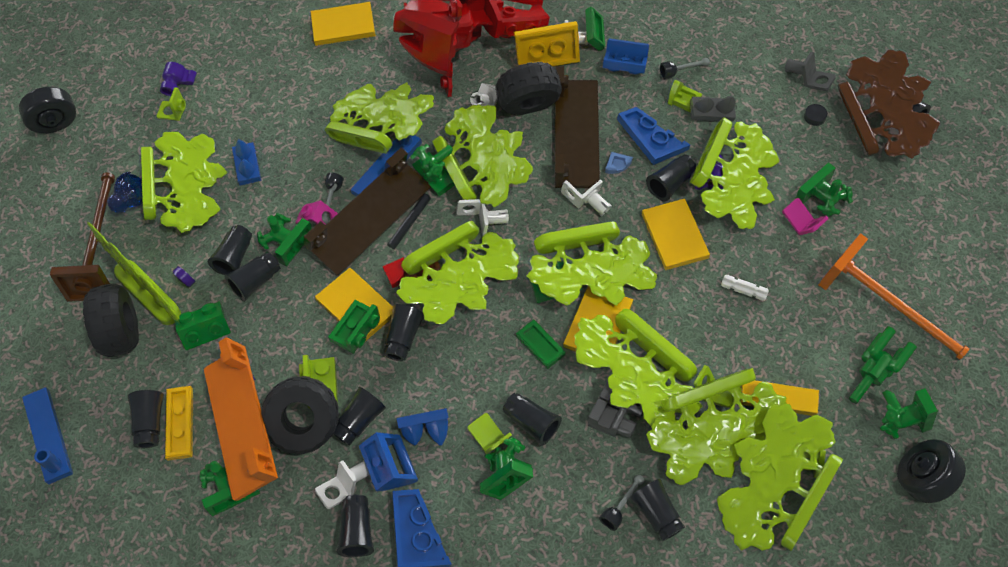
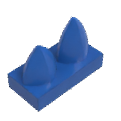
(246, 163)
(435, 422)

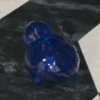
(126, 193)

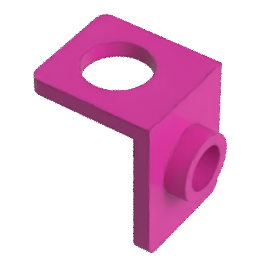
(314, 212)
(801, 218)

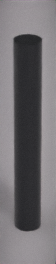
(408, 222)

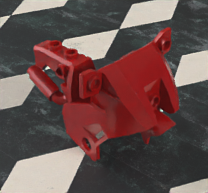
(446, 28)

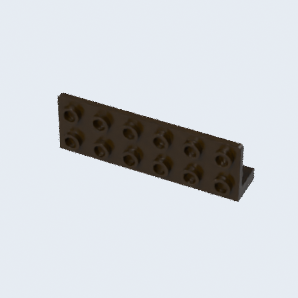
(576, 133)
(367, 215)

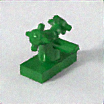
(433, 169)
(829, 194)
(289, 241)
(920, 412)
(509, 471)
(222, 499)

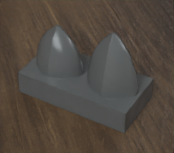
(712, 108)

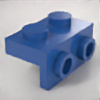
(626, 56)

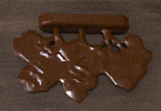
(894, 98)

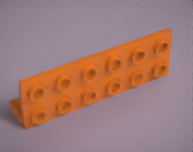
(239, 421)

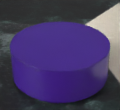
(183, 276)

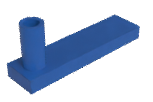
(408, 144)
(47, 436)

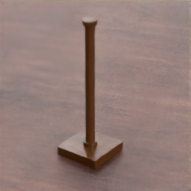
(78, 280)

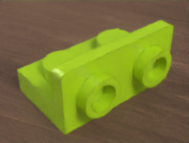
(321, 369)

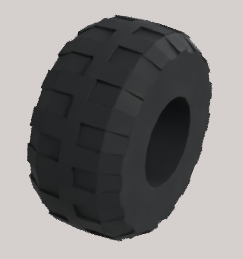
(528, 88)
(110, 320)
(295, 438)

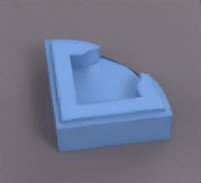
(617, 162)

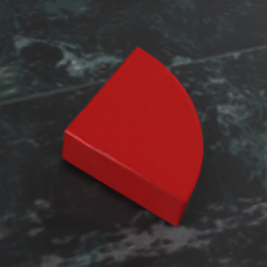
(394, 272)

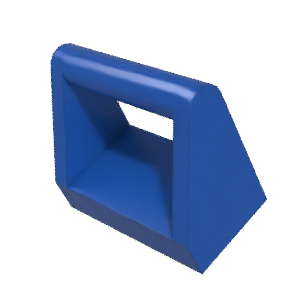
(381, 464)

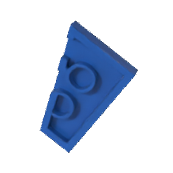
(650, 138)
(414, 532)

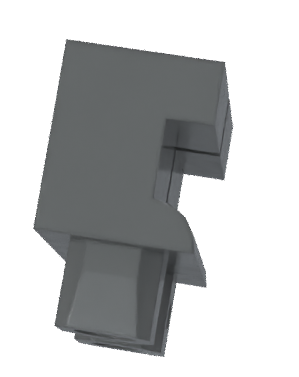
(611, 418)

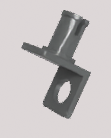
(809, 73)

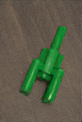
(880, 363)

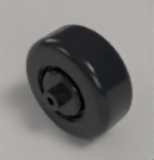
(47, 110)
(931, 471)

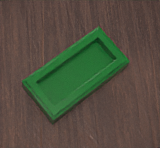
(595, 28)
(540, 344)

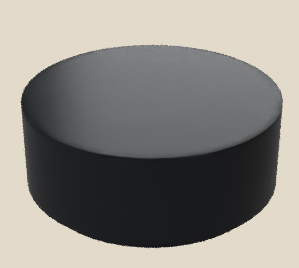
(815, 114)

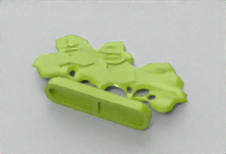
(385, 111)
(489, 152)
(187, 175)
(740, 177)
(602, 271)
(456, 280)
(140, 284)
(635, 377)
(714, 433)
(773, 470)

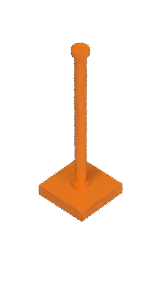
(846, 264)

